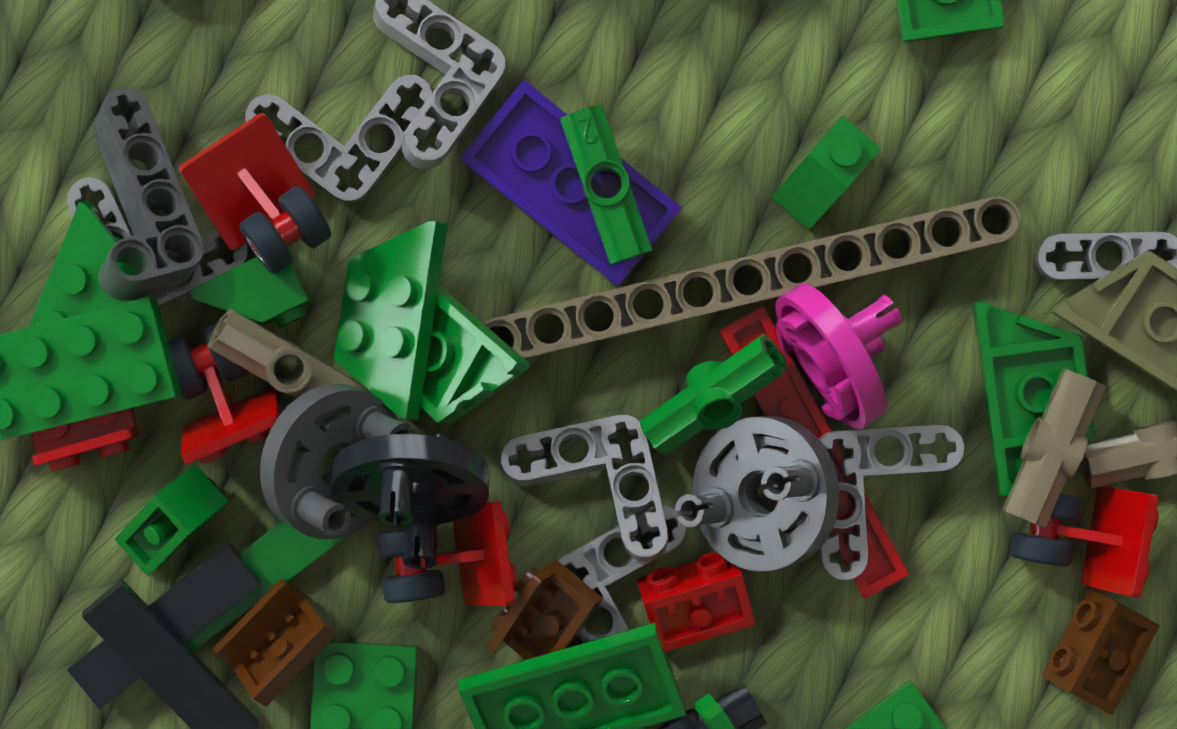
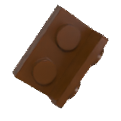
(1100, 650)

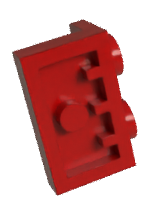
(64, 443)
(696, 601)

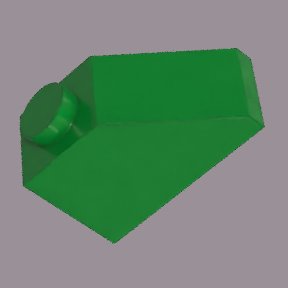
(825, 173)
(258, 293)
(171, 519)

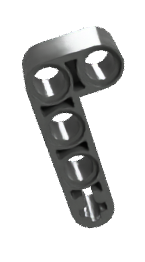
(127, 132)

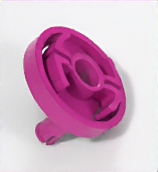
(837, 351)

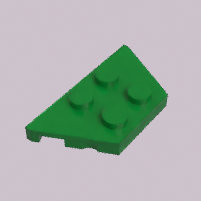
(74, 278)
(391, 316)
(464, 362)
(1018, 373)

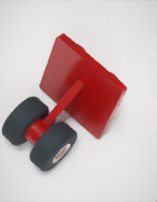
(256, 193)
(232, 422)
(1116, 540)
(482, 558)

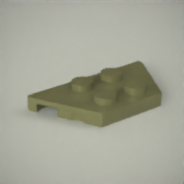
(1132, 315)

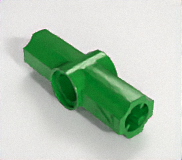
(596, 152)
(714, 394)

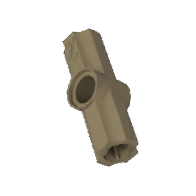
(260, 349)
(1054, 448)
(1145, 453)

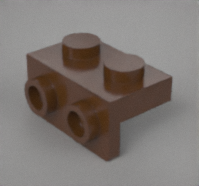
(546, 615)
(275, 641)

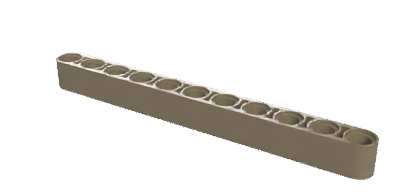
(769, 266)

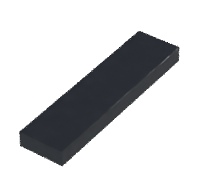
(183, 608)
(165, 661)

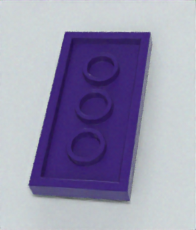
(532, 165)

